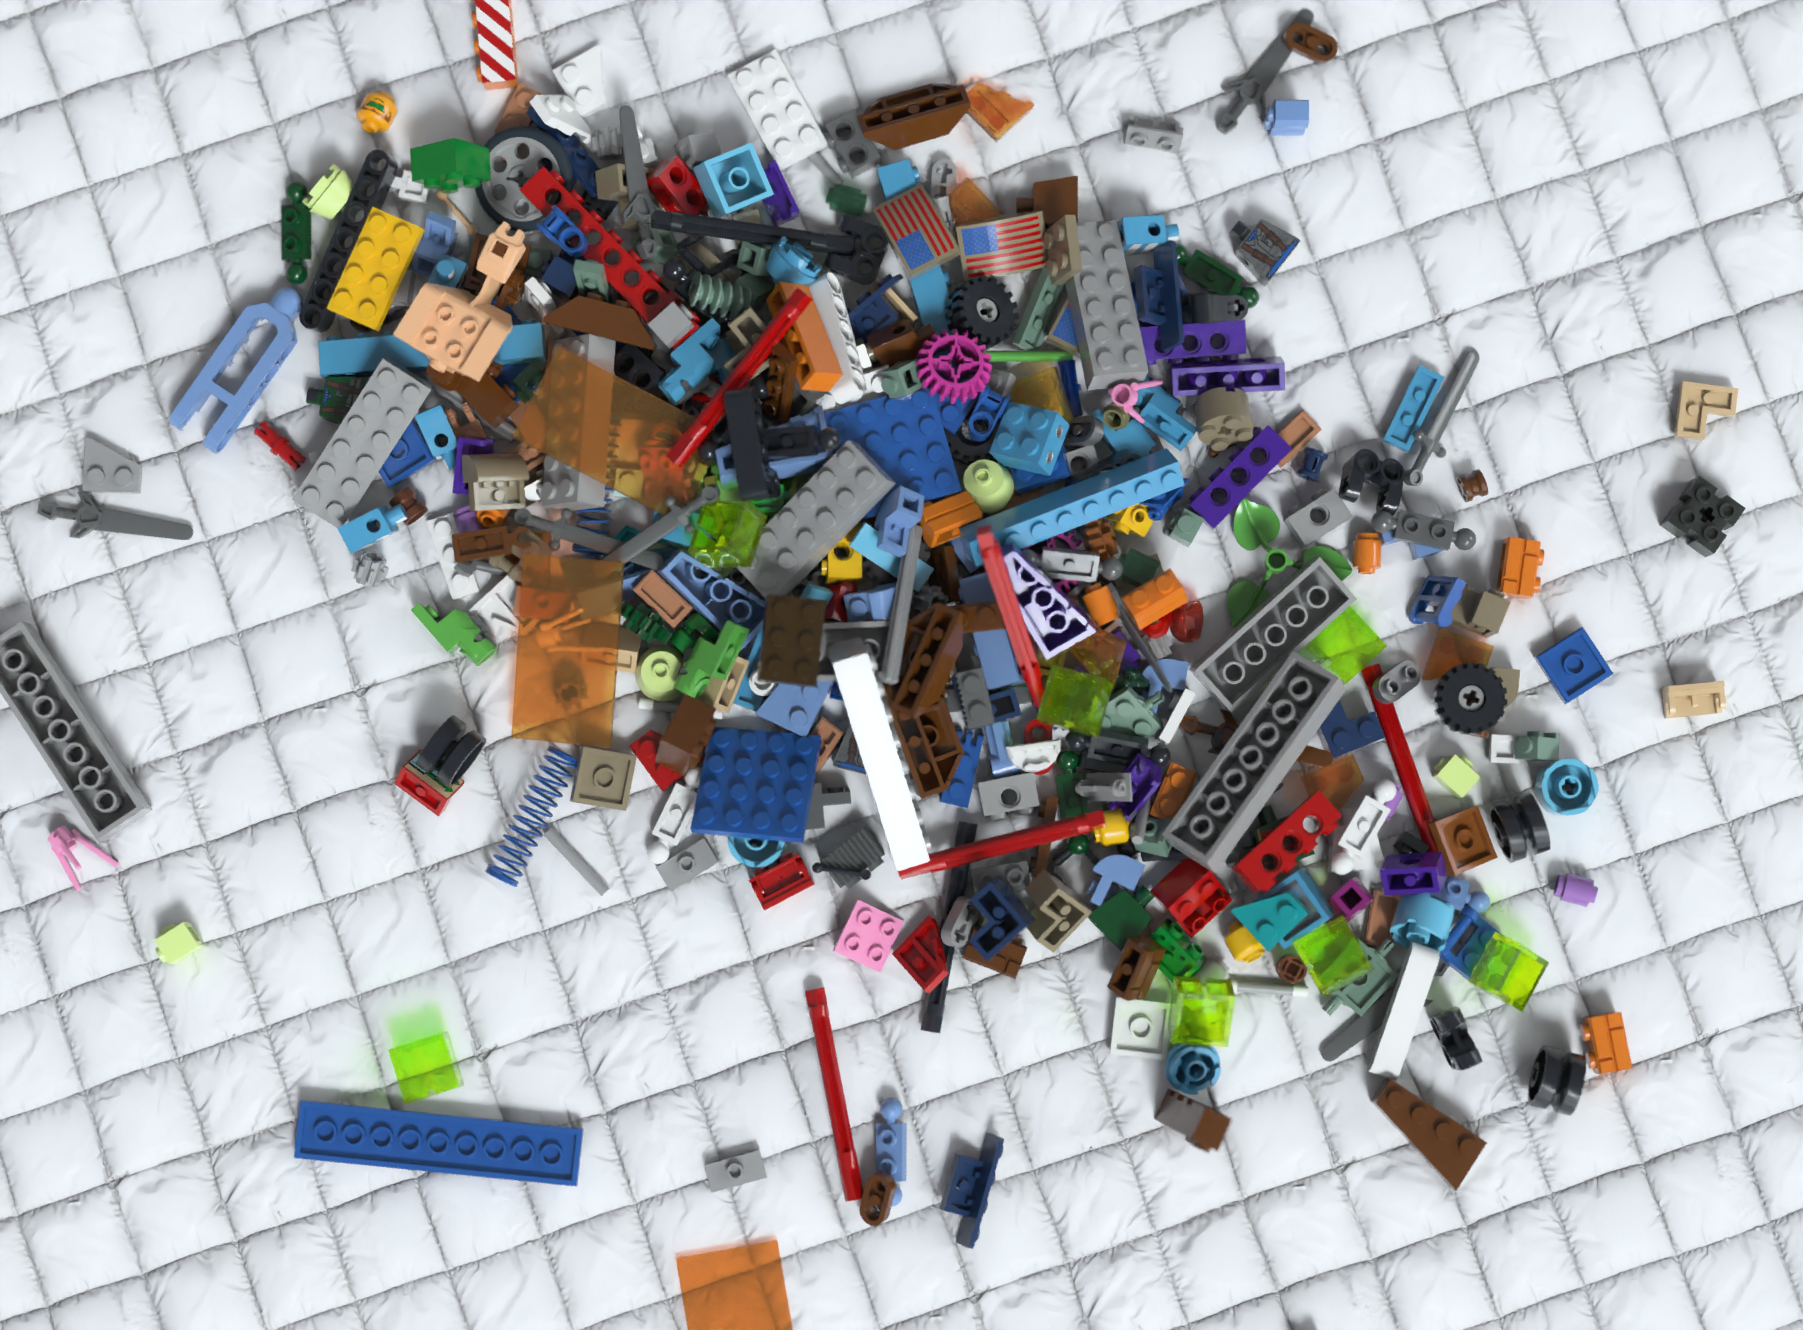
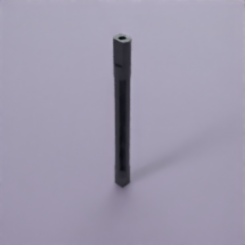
(751, 232)
(956, 887)

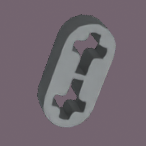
(936, 183)
(960, 921)

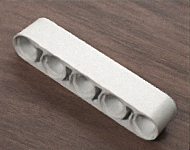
(834, 315)
(1404, 1011)

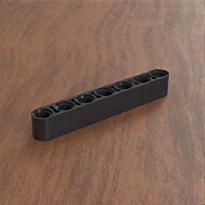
(347, 227)

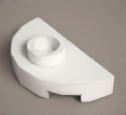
(1034, 756)

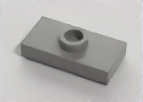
(687, 864)
(735, 1171)

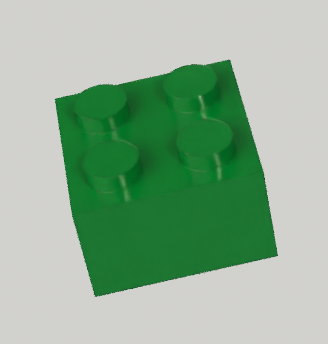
(450, 165)

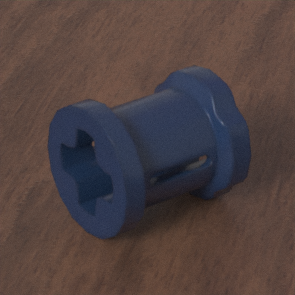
(1311, 464)

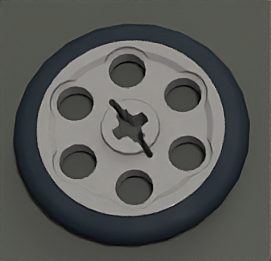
(505, 144)

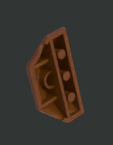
(914, 115)
(603, 319)
(927, 659)
(929, 747)

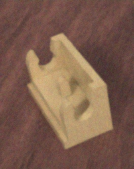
(1693, 699)

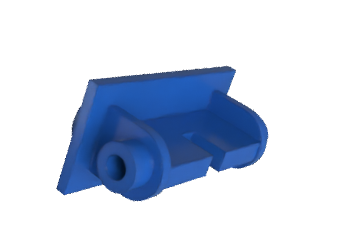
(1159, 505)

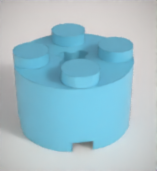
(1566, 771)
(753, 855)
(1422, 921)

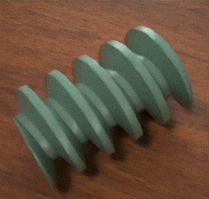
(718, 295)

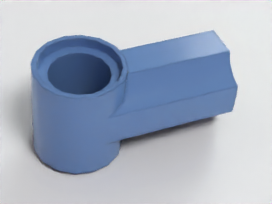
(999, 737)

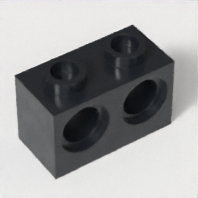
(641, 371)

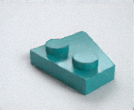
(1271, 917)

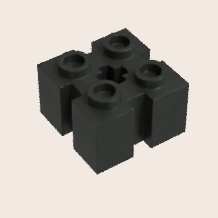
(1685, 517)

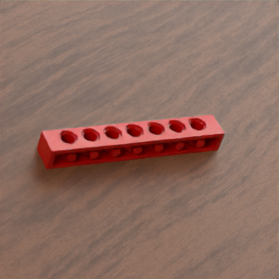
(537, 192)

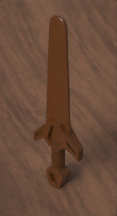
(1191, 725)

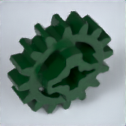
(644, 623)

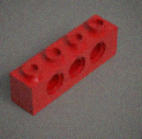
(1250, 866)

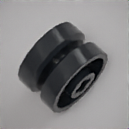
(451, 751)
(1519, 827)
(1557, 1080)

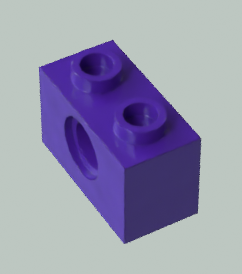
(1413, 873)

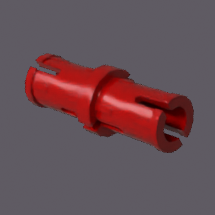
(280, 445)

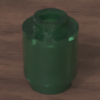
(846, 200)

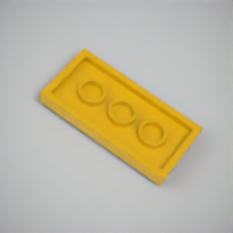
(375, 269)

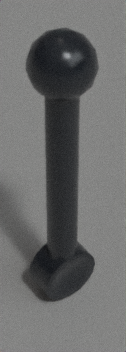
(865, 874)

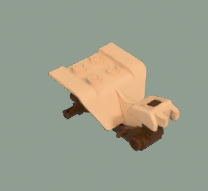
(466, 330)

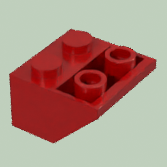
(1191, 895)

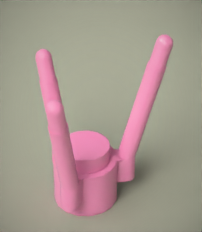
(1127, 396)
(64, 843)

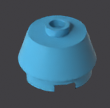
(791, 264)
(1192, 1067)

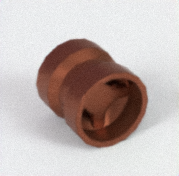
(408, 500)
(1287, 967)

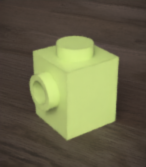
(1455, 774)
(177, 942)

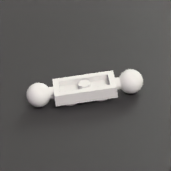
(675, 817)
(1363, 827)

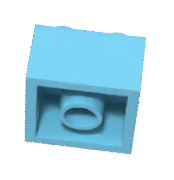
(733, 180)

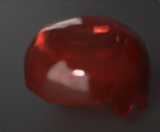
(1187, 622)

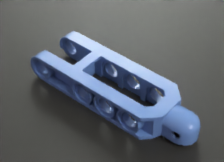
(282, 313)

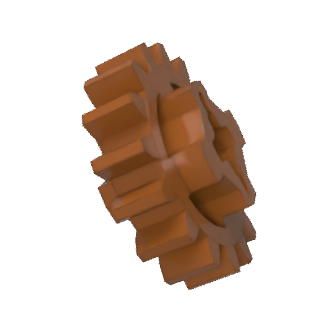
(1100, 538)

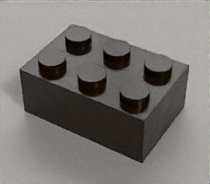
(791, 640)

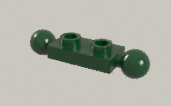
(296, 232)
(1214, 275)
(1069, 800)

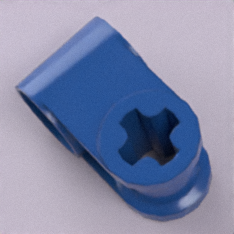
(560, 230)
(989, 409)

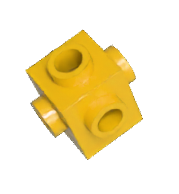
(1132, 520)

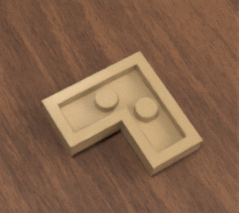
(1696, 402)

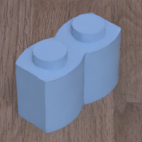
(1287, 117)

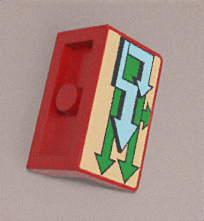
(425, 786)

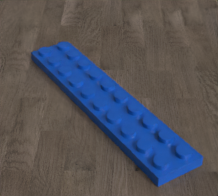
(438, 1143)

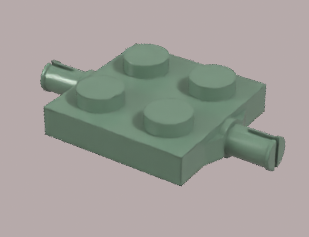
(1132, 714)
(1367, 989)

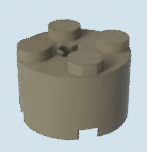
(1223, 418)

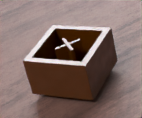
(686, 735)

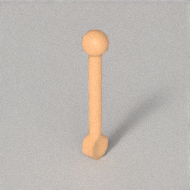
(471, 229)

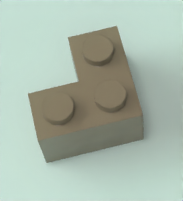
(612, 186)
(748, 328)
(1480, 611)
(1057, 910)

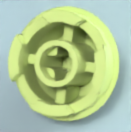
(330, 193)
(988, 485)
(658, 671)

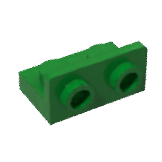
(1181, 955)

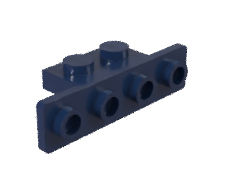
(582, 164)
(1159, 295)
(874, 310)
(970, 1186)

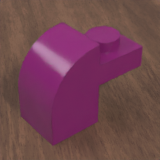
(1350, 900)

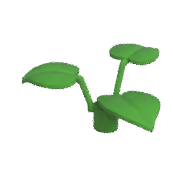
(1254, 527)

